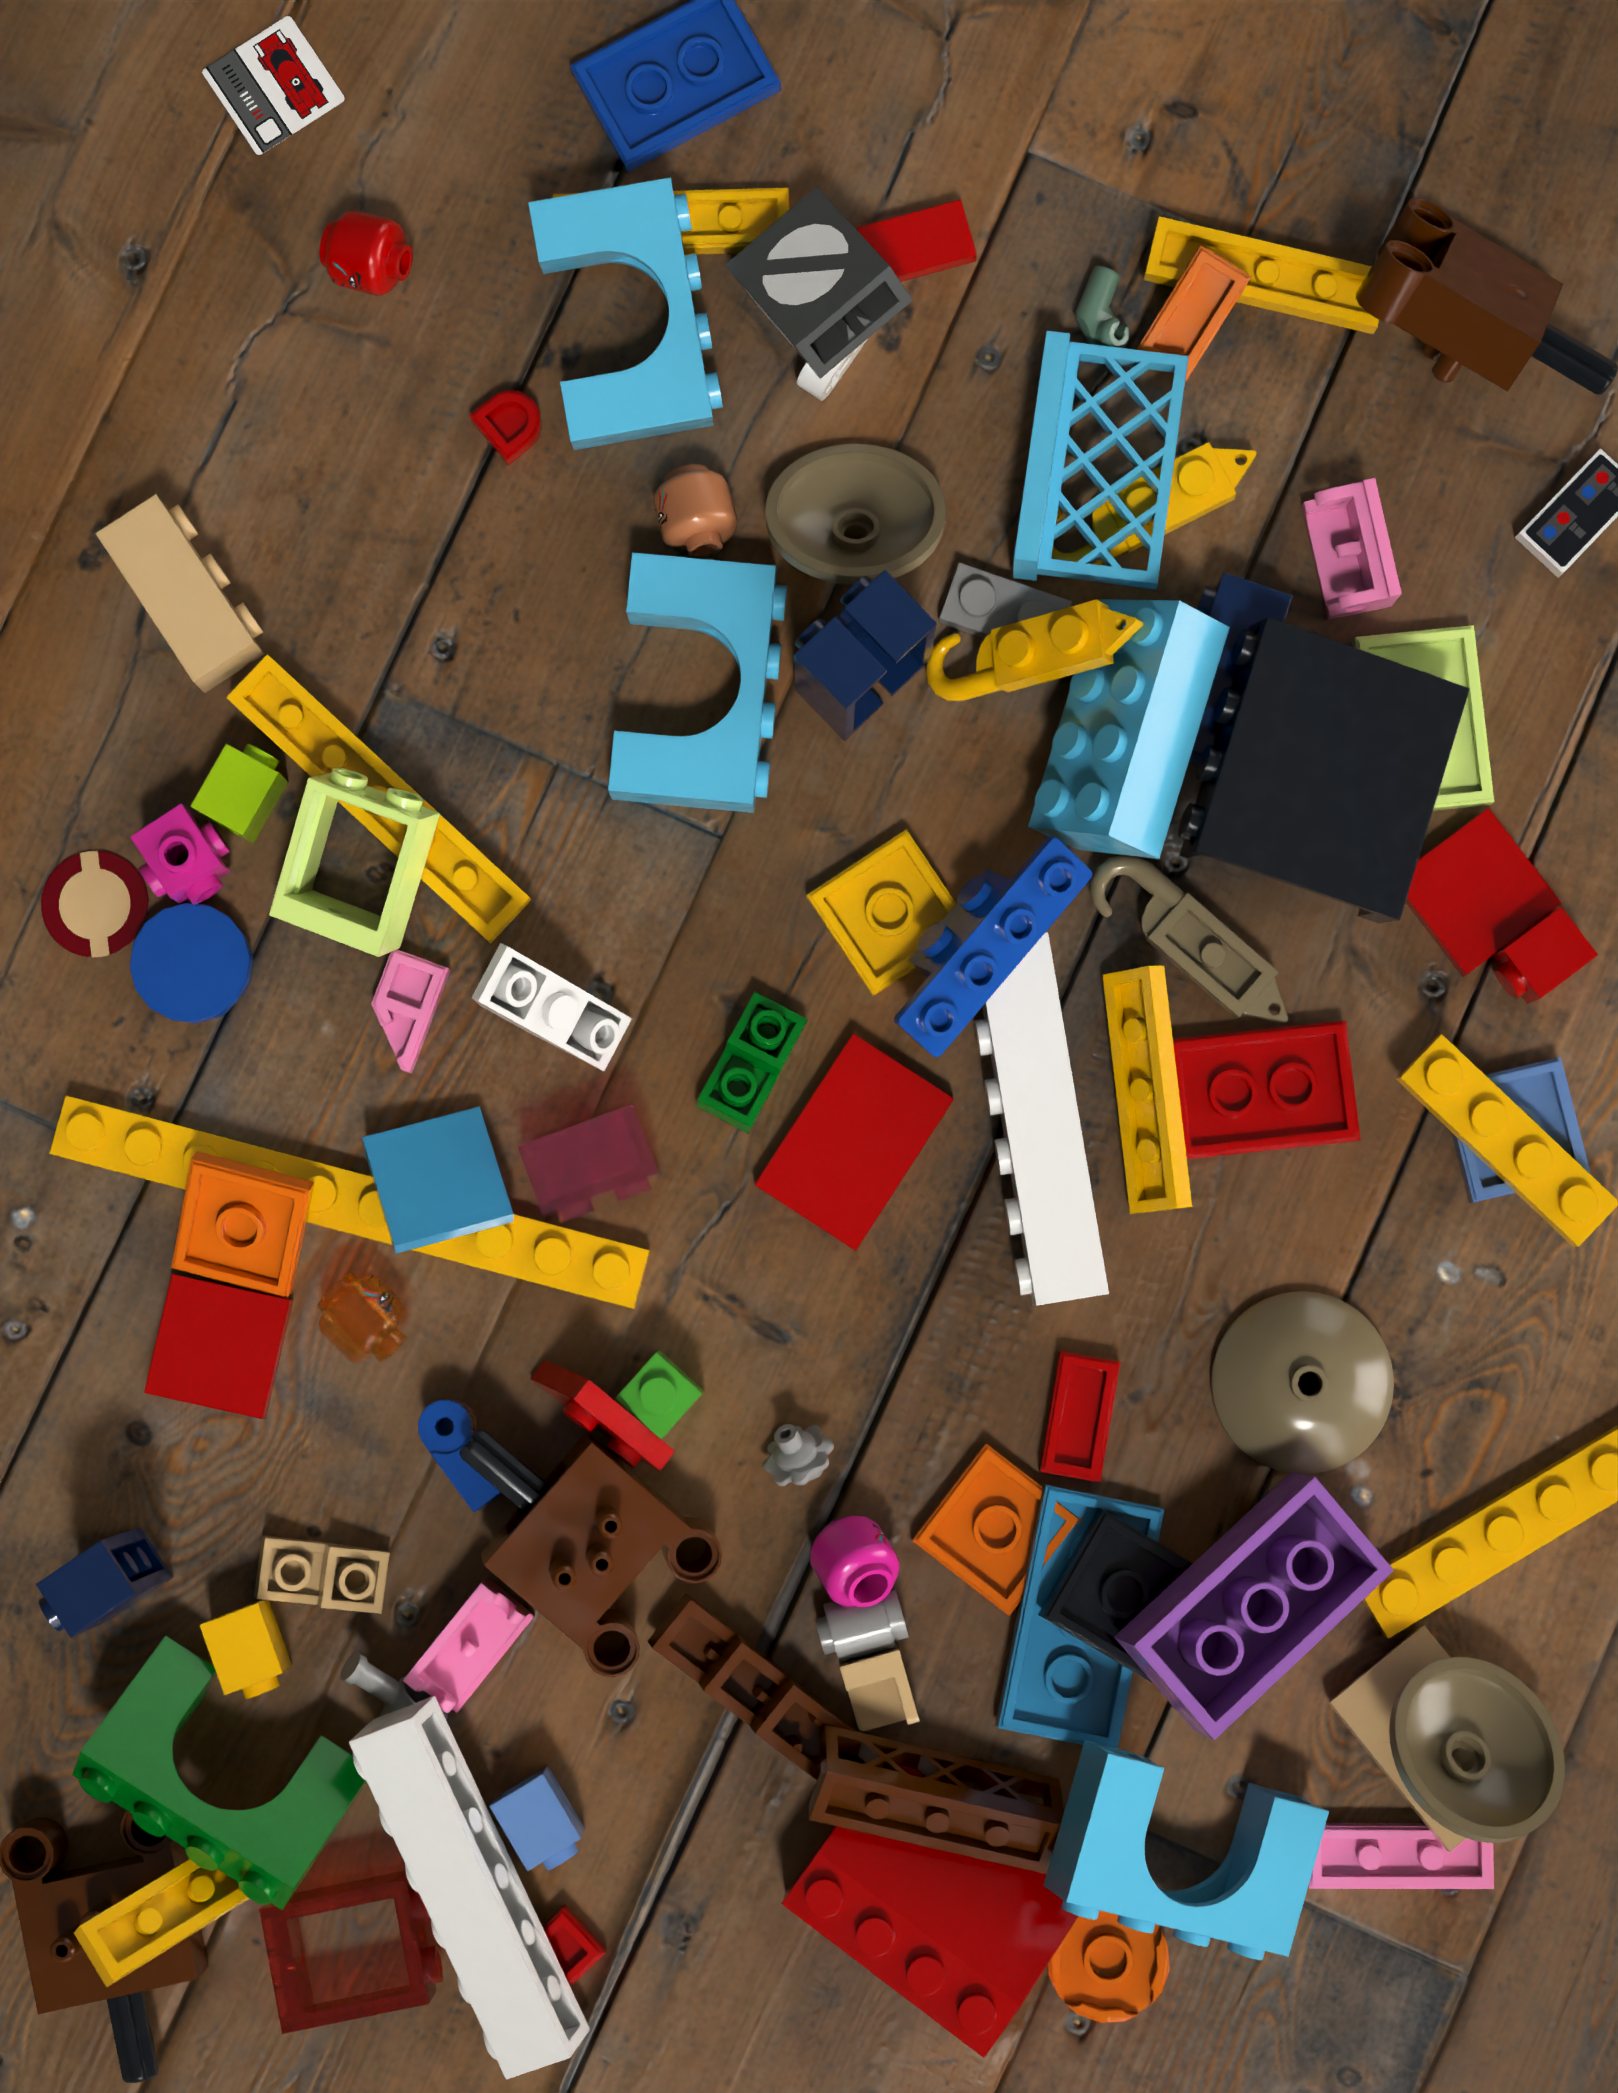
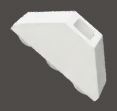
(550, 1007)

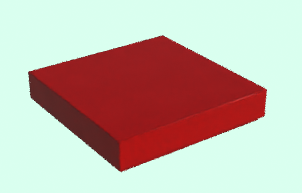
(1478, 893)
(218, 1346)

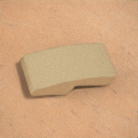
(321, 1574)

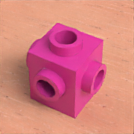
(168, 842)

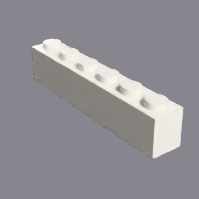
(1041, 1135)
(469, 1888)

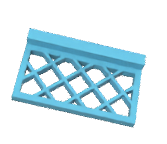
(1048, 454)

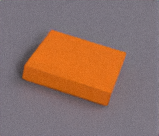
(242, 1224)
(987, 1528)

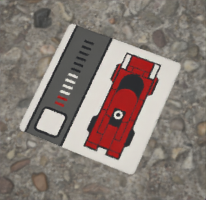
(273, 85)

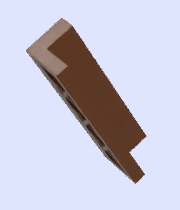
(936, 1808)

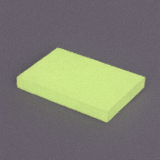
(1453, 657)

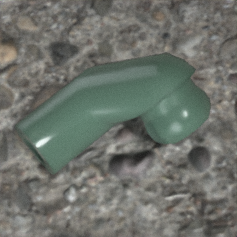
(1094, 310)

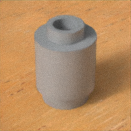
(861, 1630)

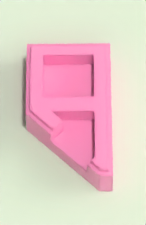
(408, 1002)

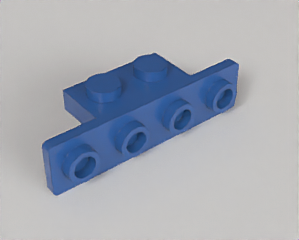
(985, 941)

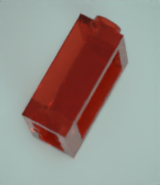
(289, 1962)

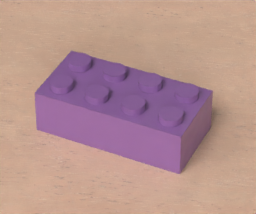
(1254, 1604)

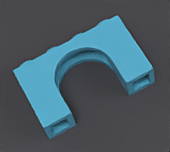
(642, 230)
(738, 609)
(1246, 1902)

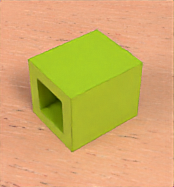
(241, 791)

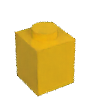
(247, 1649)

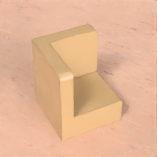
(879, 1690)

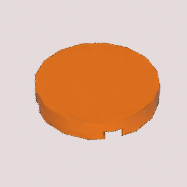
(1129, 1977)

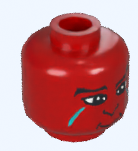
(365, 252)

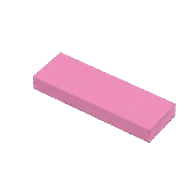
(1398, 1859)

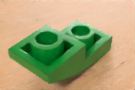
(751, 1062)

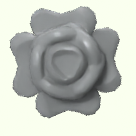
(797, 1454)

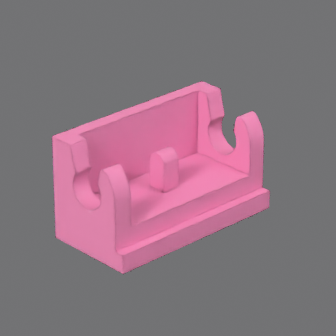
(1351, 549)
(469, 1646)

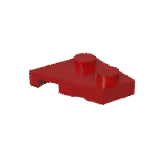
(593, 1409)

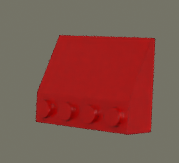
(934, 1925)

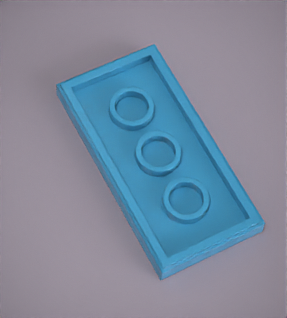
(1051, 1678)

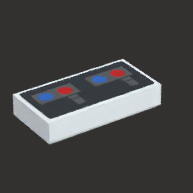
(1574, 515)

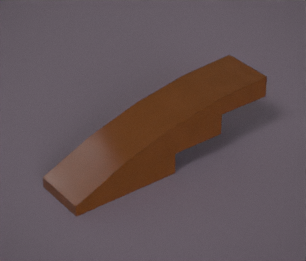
(748, 1683)

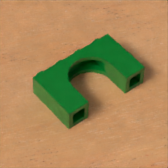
(258, 1847)

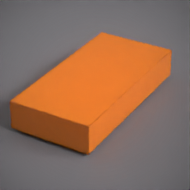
(1195, 307)

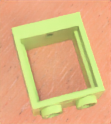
(333, 918)

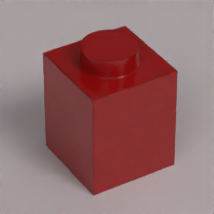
(1542, 957)

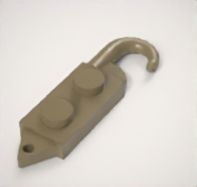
(1196, 941)

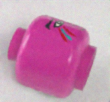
(854, 1561)

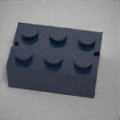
(874, 639)

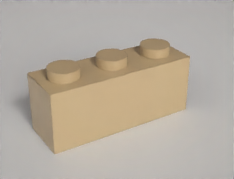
(182, 592)

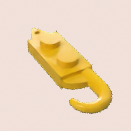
(1199, 485)
(1035, 651)

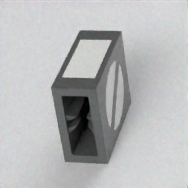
(819, 282)

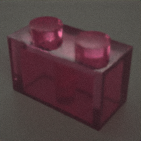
(590, 1162)

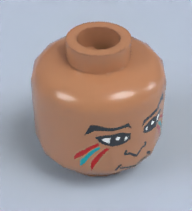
(695, 511)

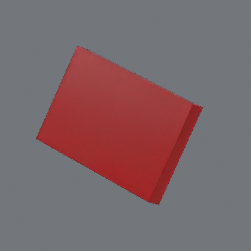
(1266, 1090)
(854, 1142)

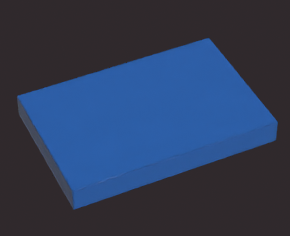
(675, 79)

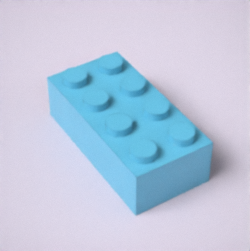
(1130, 733)

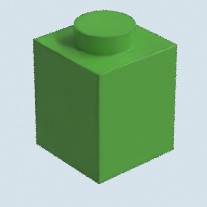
(659, 1394)

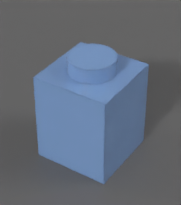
(539, 1820)

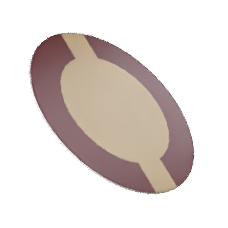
(94, 903)

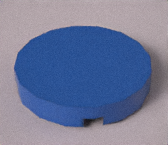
(191, 963)

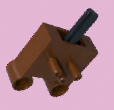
(1472, 303)
(583, 1540)
(58, 1903)

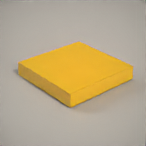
(883, 910)

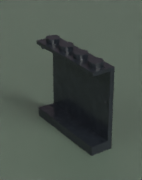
(1323, 767)

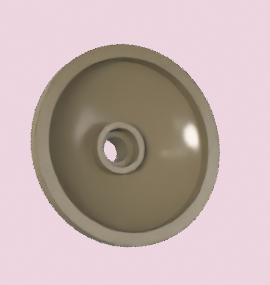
(855, 513)
(1259, 1374)
(1497, 1734)

